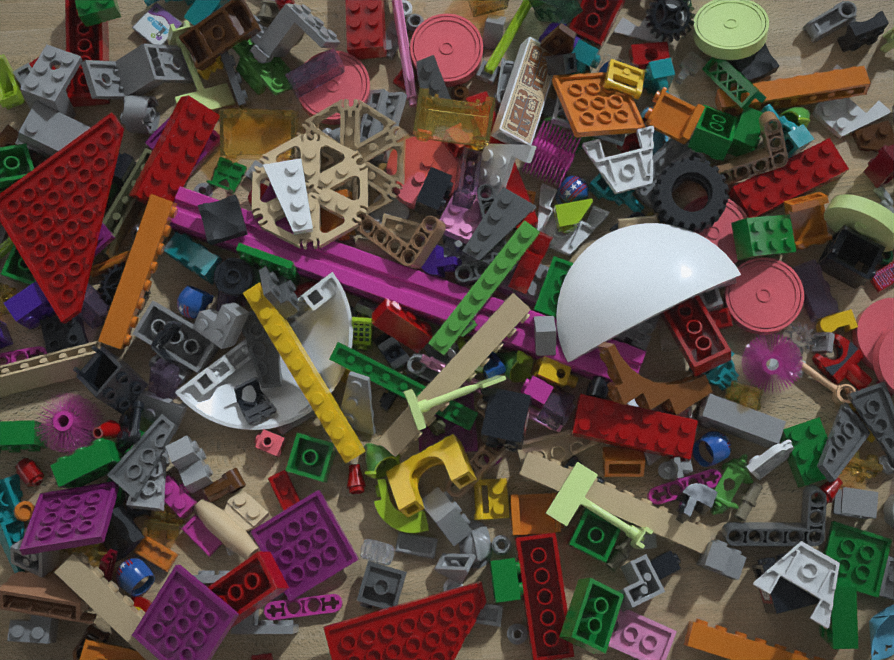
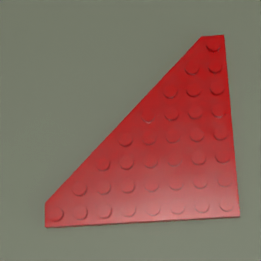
(59, 214)
(412, 630)

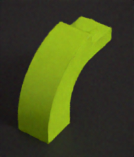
(9, 87)
(414, 524)

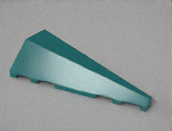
(10, 528)

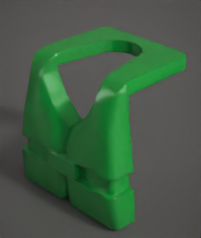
(228, 171)

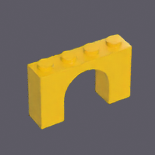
(406, 476)

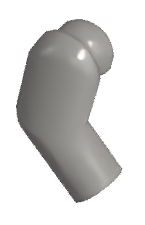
(884, 196)

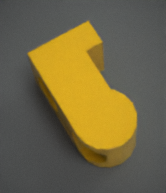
(837, 321)

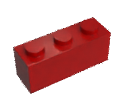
(402, 325)

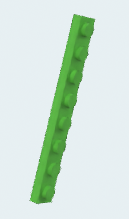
(484, 288)

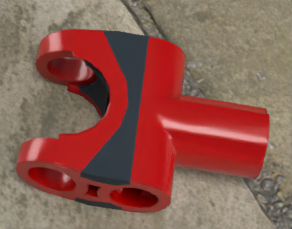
(844, 365)

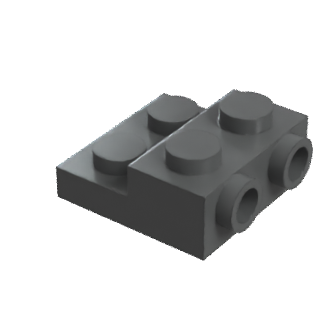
(279, 292)
(381, 586)

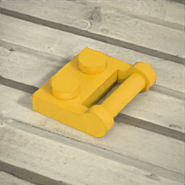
(625, 74)
(497, 499)

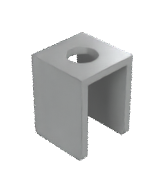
(856, 503)

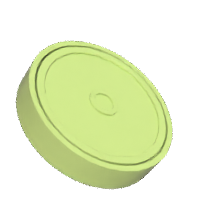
(730, 29)
(863, 217)

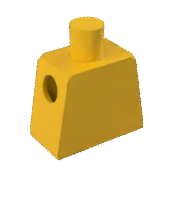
(548, 369)

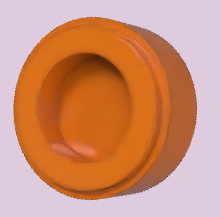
(23, 511)

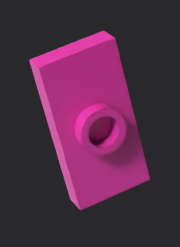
(201, 535)

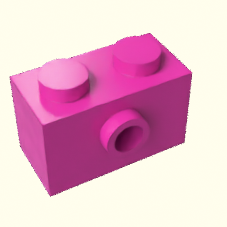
(538, 390)
(178, 497)

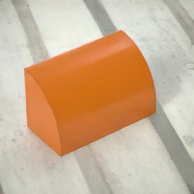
(622, 462)

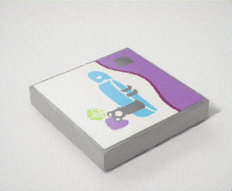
(155, 25)

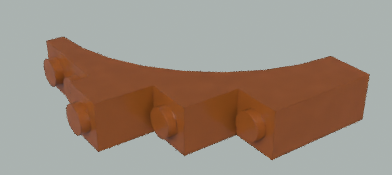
(628, 384)

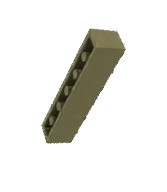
(124, 209)

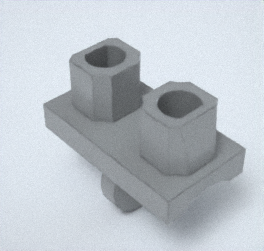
(674, 469)

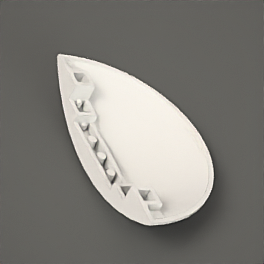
(632, 279)
(319, 325)

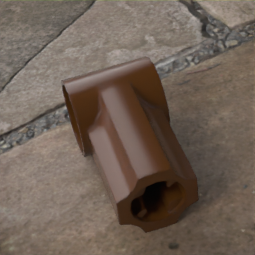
(229, 483)

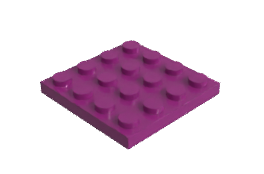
(70, 518)
(306, 544)
(185, 620)

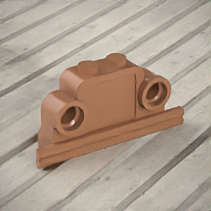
(43, 597)

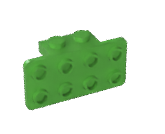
(259, 74)

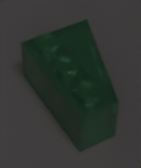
(556, 10)

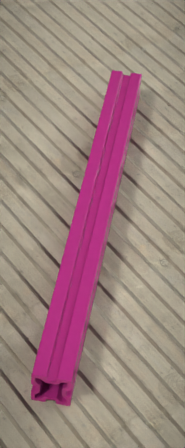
(379, 278)

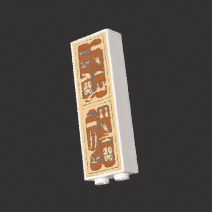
(524, 96)

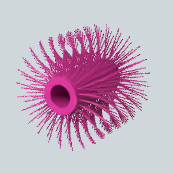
(552, 154)
(783, 368)
(70, 424)

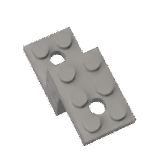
(288, 28)
(136, 72)
(49, 85)
(251, 624)

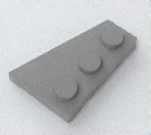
(153, 493)

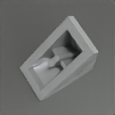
(493, 31)
(545, 335)
(455, 566)

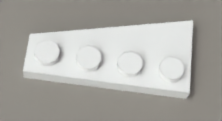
(290, 187)

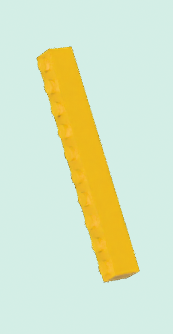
(305, 375)

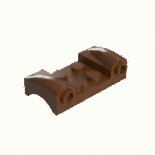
(220, 33)

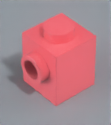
(270, 443)

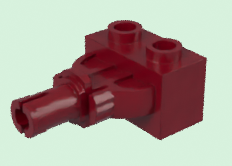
(881, 168)

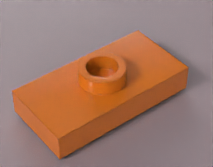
(156, 553)

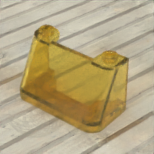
(453, 120)
(256, 131)

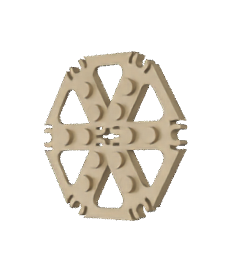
(368, 149)
(325, 198)

